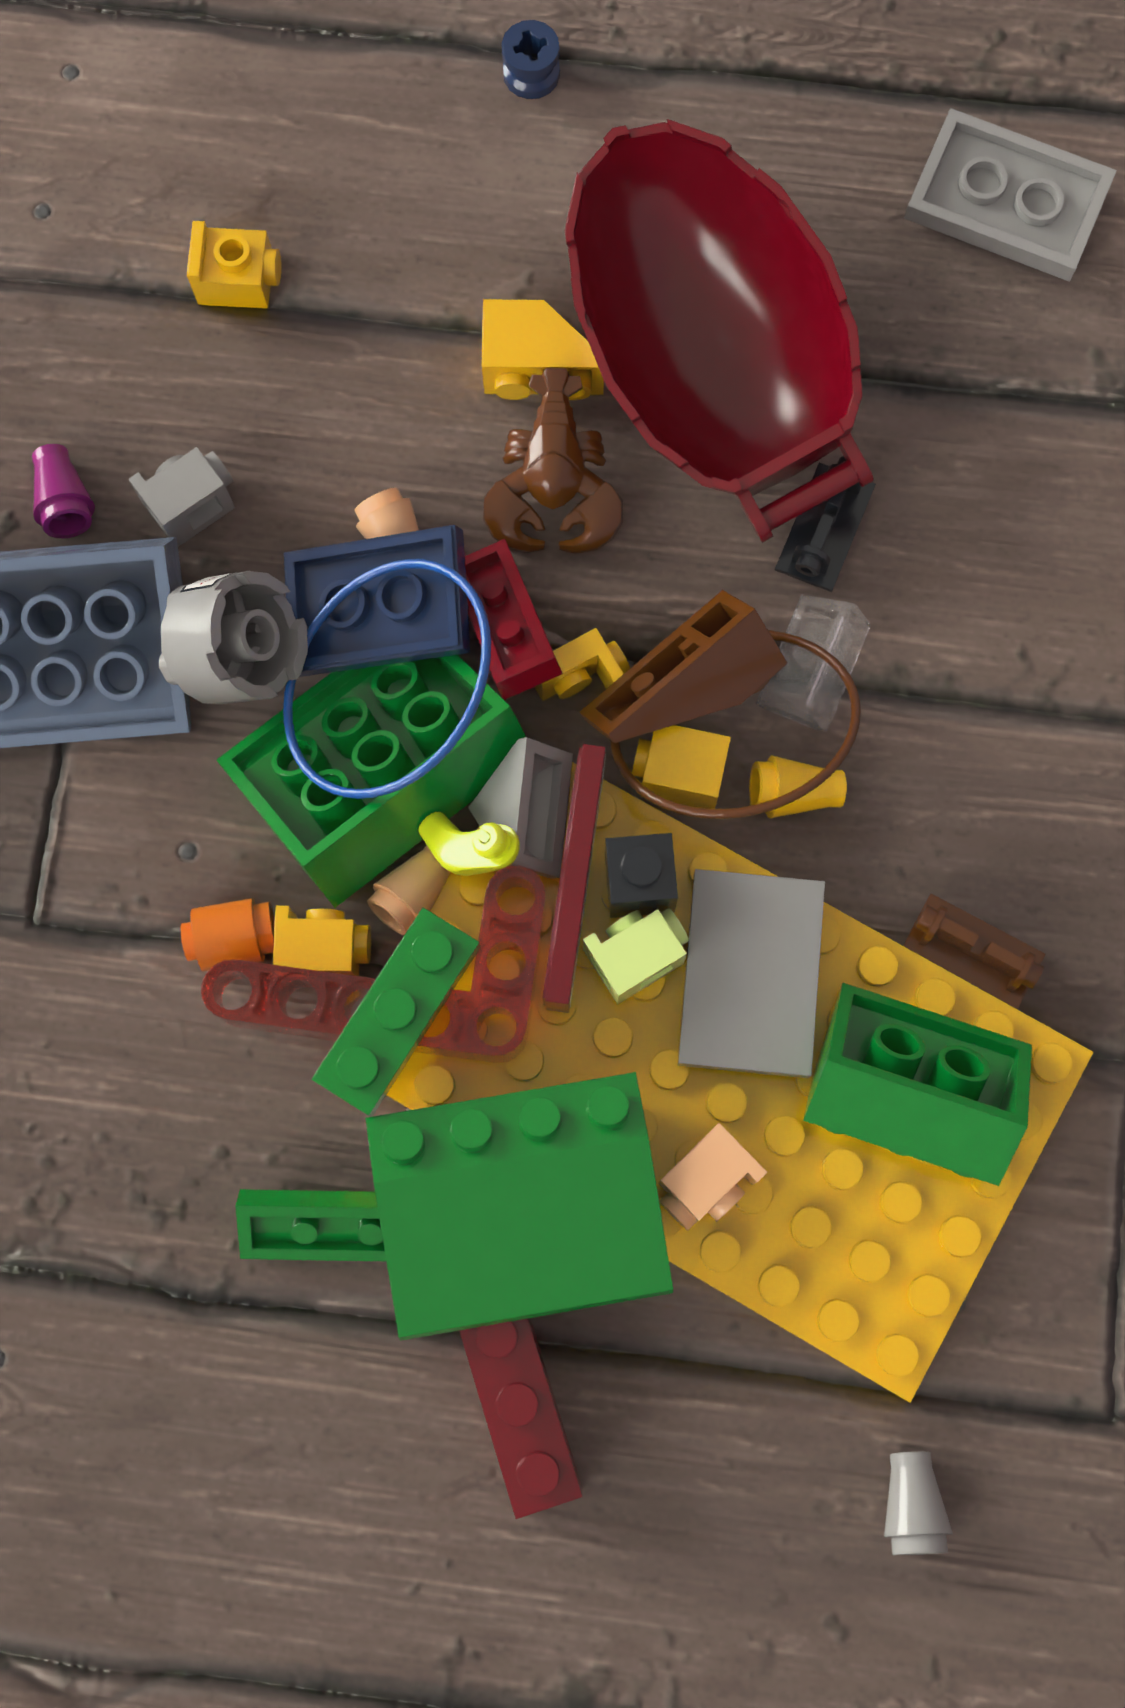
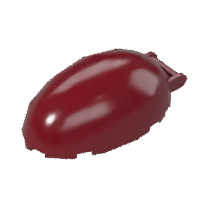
(716, 317)

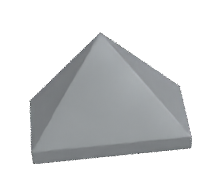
(531, 798)

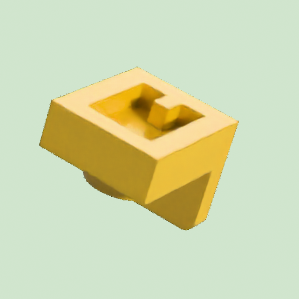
(580, 660)

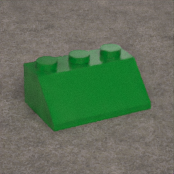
(921, 1085)

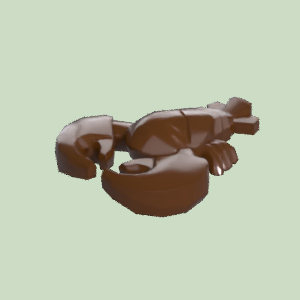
(553, 475)

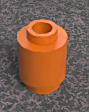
(229, 933)

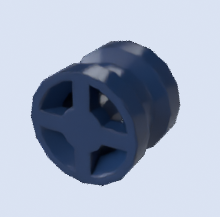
(521, 72)

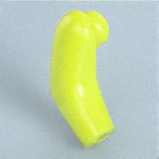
(469, 852)

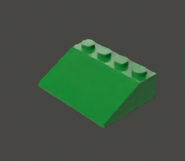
(362, 734)
(518, 1206)

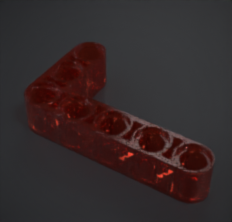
(340, 992)

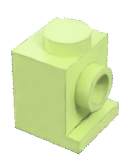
(637, 951)

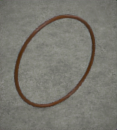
(782, 800)

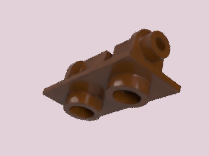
(975, 951)

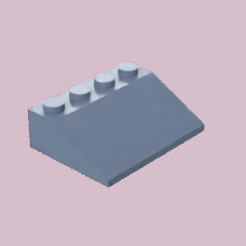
(87, 643)

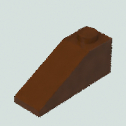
(695, 671)

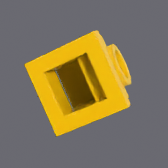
(232, 266)
(320, 941)

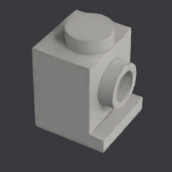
(186, 493)

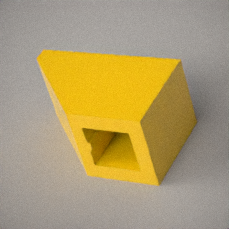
(526, 339)

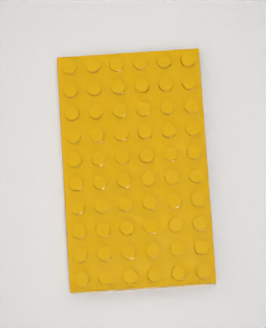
(839, 1233)

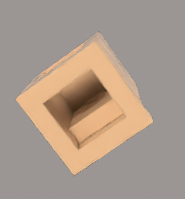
(709, 1178)

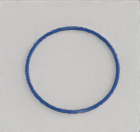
(467, 717)

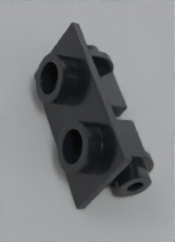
(824, 535)

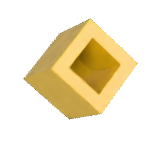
(683, 765)

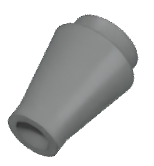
(915, 1507)

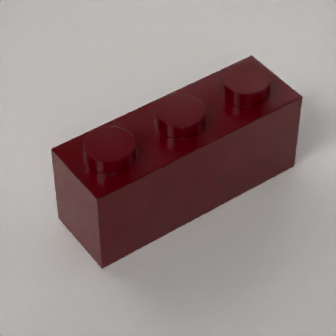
(522, 1416)

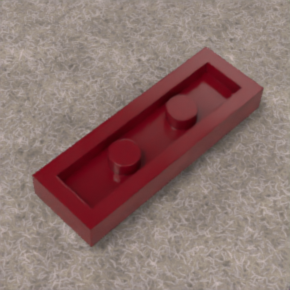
(518, 641)

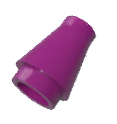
(59, 494)

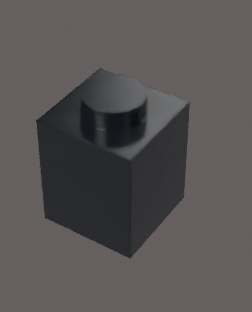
(640, 874)

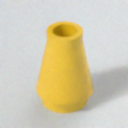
(782, 776)

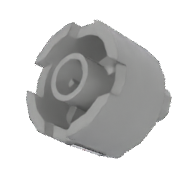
(232, 638)

